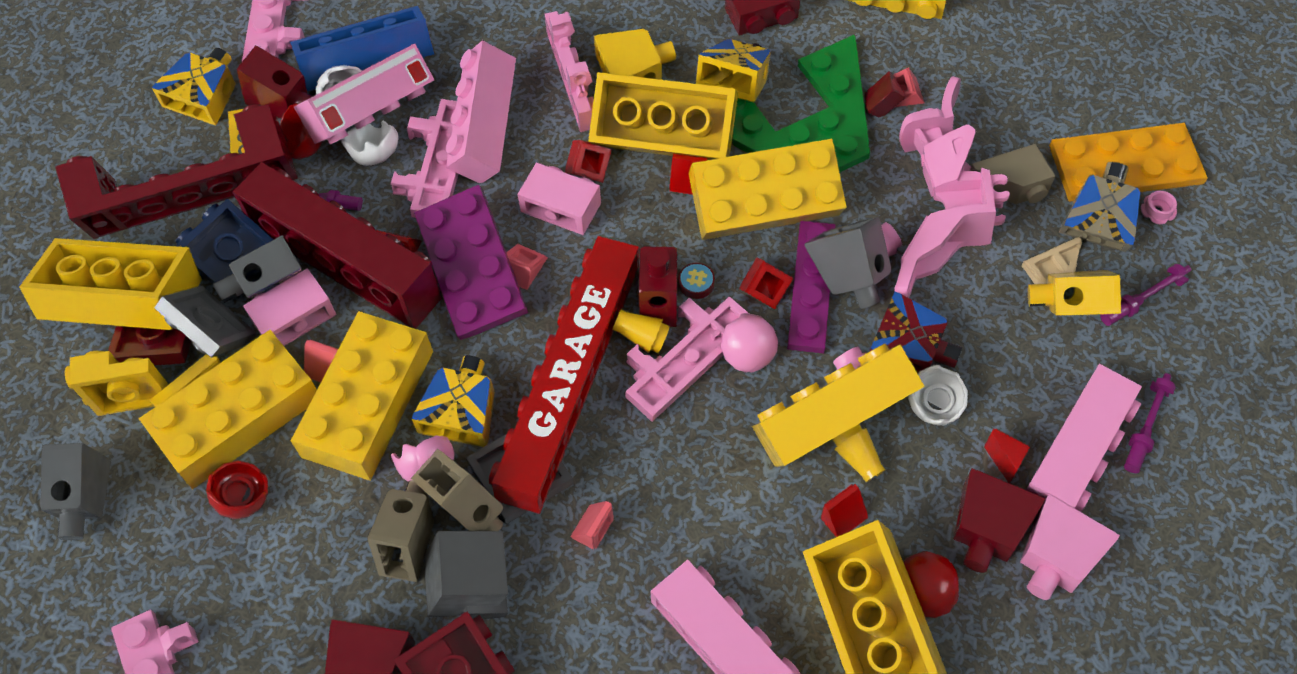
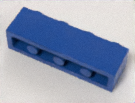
(361, 43)

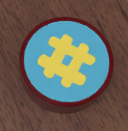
(696, 280)

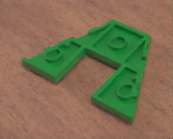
(837, 79)

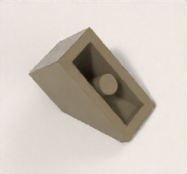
(1026, 172)

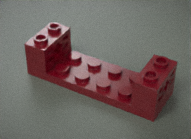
(104, 208)

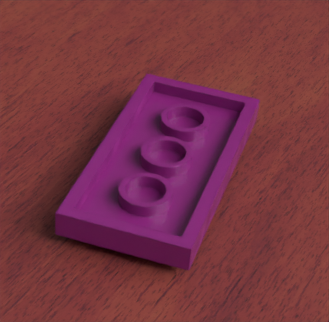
(470, 263)

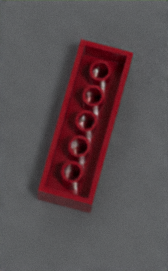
(341, 245)

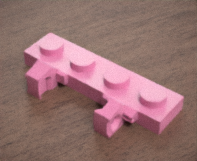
(267, 28)
(573, 73)
(434, 180)
(668, 377)
(150, 648)

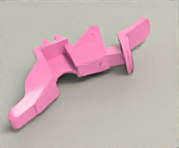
(966, 194)

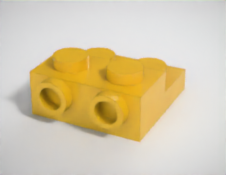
(112, 385)

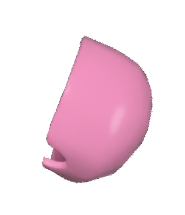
(749, 343)
(415, 457)

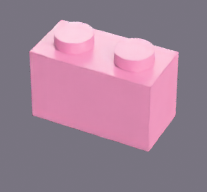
(559, 198)
(291, 308)

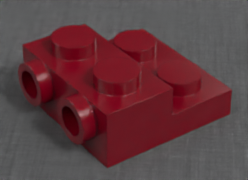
(456, 650)

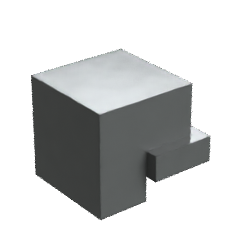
(466, 574)

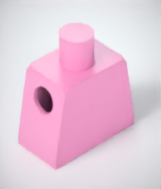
(1063, 547)

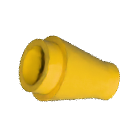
(642, 330)
(859, 451)

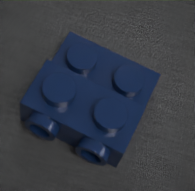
(221, 239)

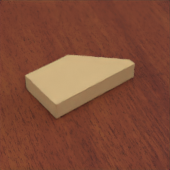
(1056, 260)

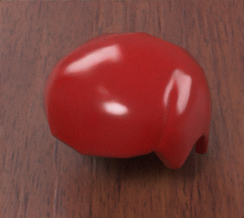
(297, 134)
(228, 486)
(933, 582)

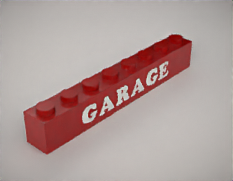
(565, 376)

